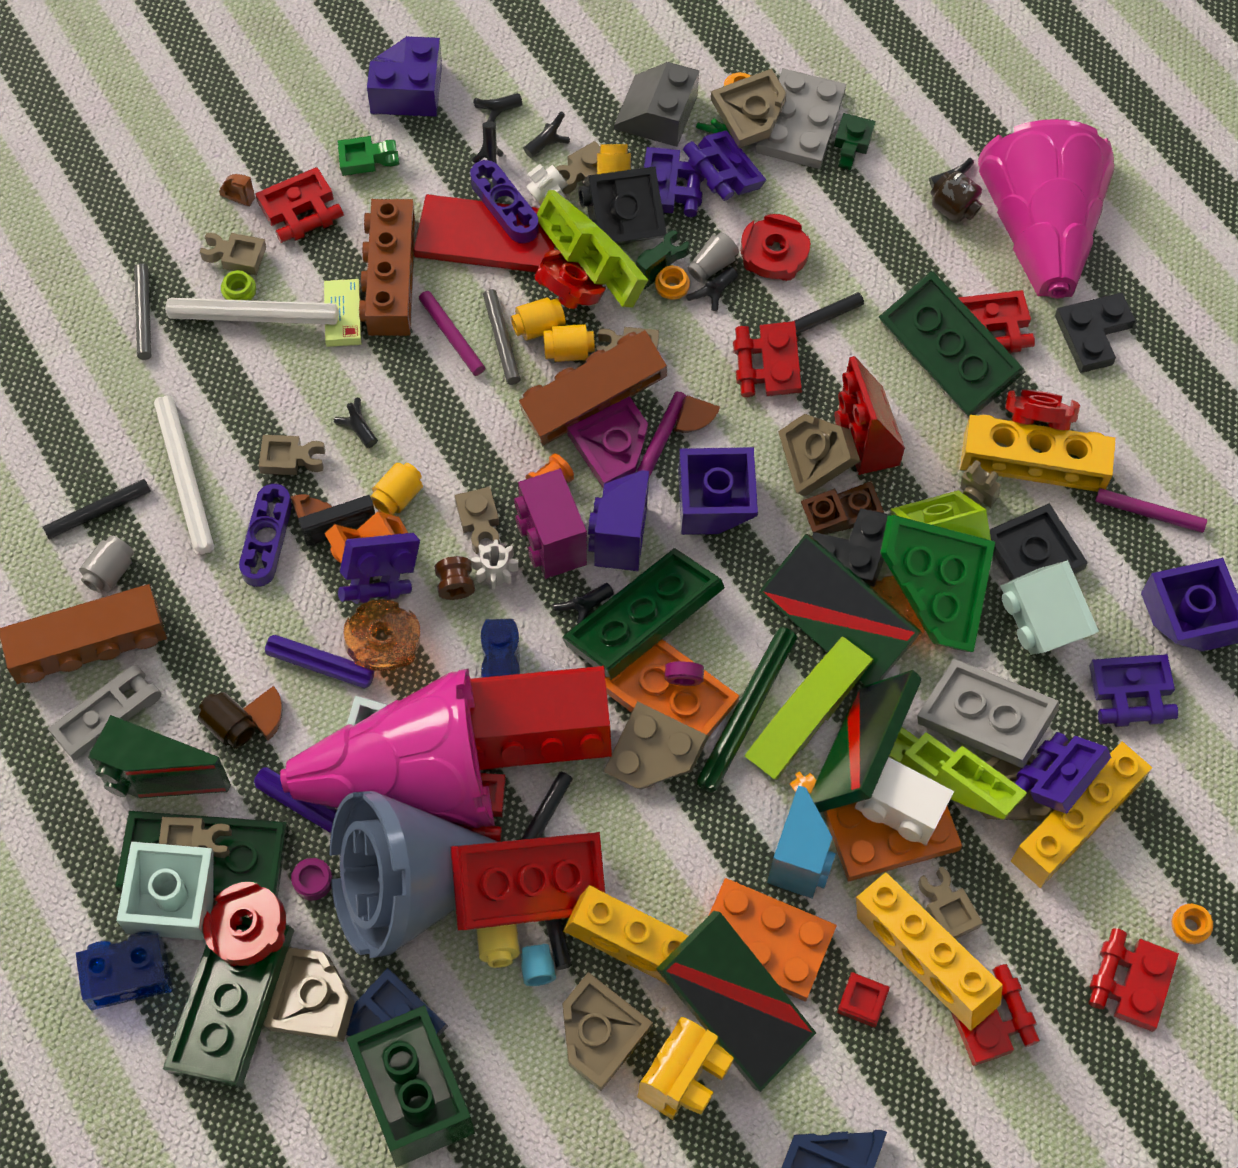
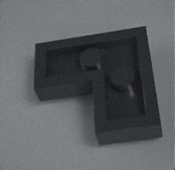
(1086, 329)
(863, 548)

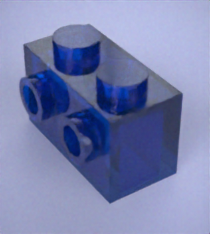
(123, 970)

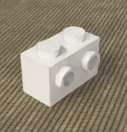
(906, 802)

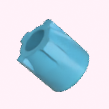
(537, 965)

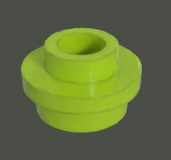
(236, 280)

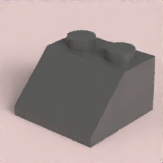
(659, 103)

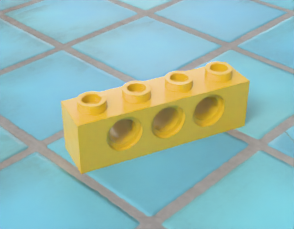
(1050, 467)
(1064, 833)
(623, 931)
(929, 951)

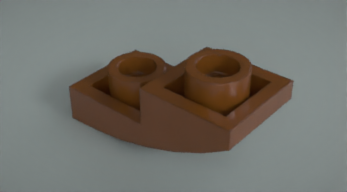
(838, 512)

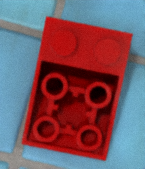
(870, 419)

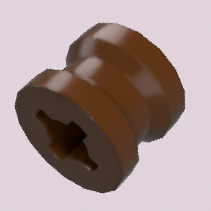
(454, 578)

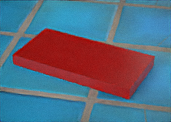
(470, 234)
(524, 879)

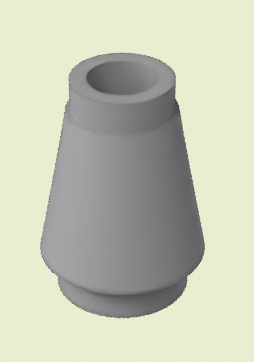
(713, 257)

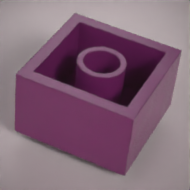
(551, 523)

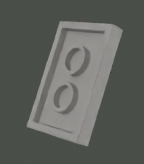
(805, 119)
(988, 712)

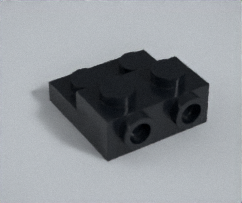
(625, 204)

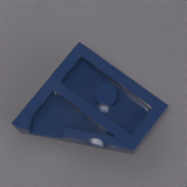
(386, 1000)
(835, 1150)

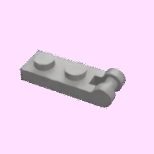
(83, 725)

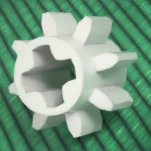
(545, 180)
(494, 554)

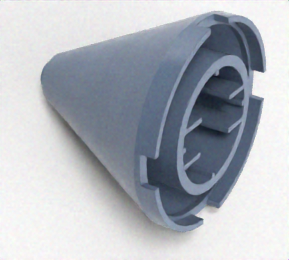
(392, 870)

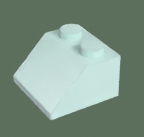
(1048, 608)
(166, 890)

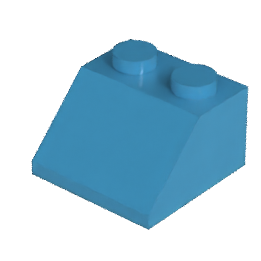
(802, 851)

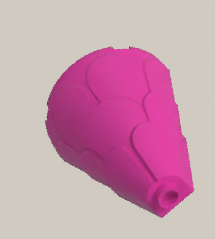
(1049, 196)
(409, 750)

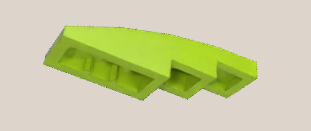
(591, 247)
(809, 708)
(970, 778)

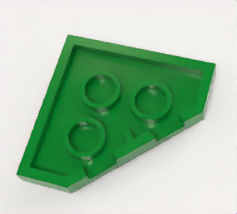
(941, 577)

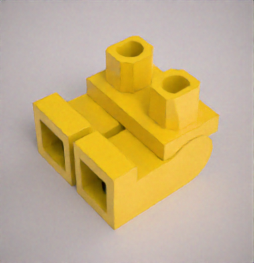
(675, 1070)

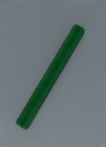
(746, 710)

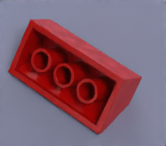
(541, 717)

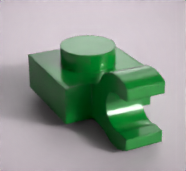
(360, 155)

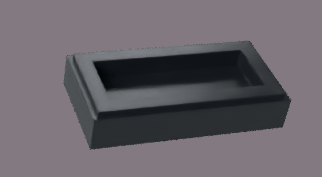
(348, 514)

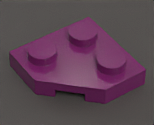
(611, 440)

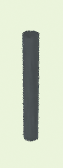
(142, 310)
(501, 337)

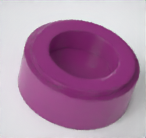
(684, 673)
(311, 879)

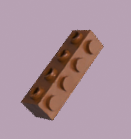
(389, 269)
(593, 386)
(82, 634)

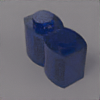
(500, 648)

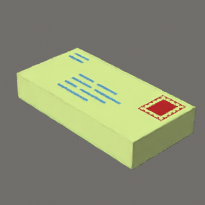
(347, 298)

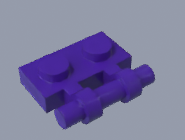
(734, 166)
(668, 170)
(376, 557)
(1133, 678)
(1070, 771)

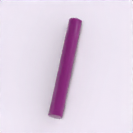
(451, 333)
(662, 433)
(1151, 510)

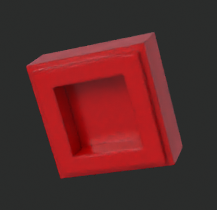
(863, 999)

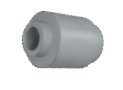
(106, 564)

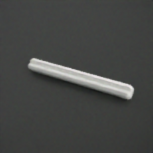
(252, 311)
(184, 475)

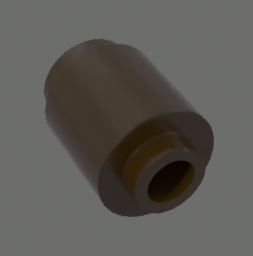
(226, 719)

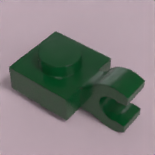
(853, 136)
(661, 256)

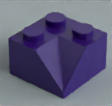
(406, 78)
(716, 489)
(619, 522)
(1194, 605)

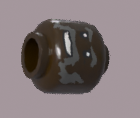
(956, 196)

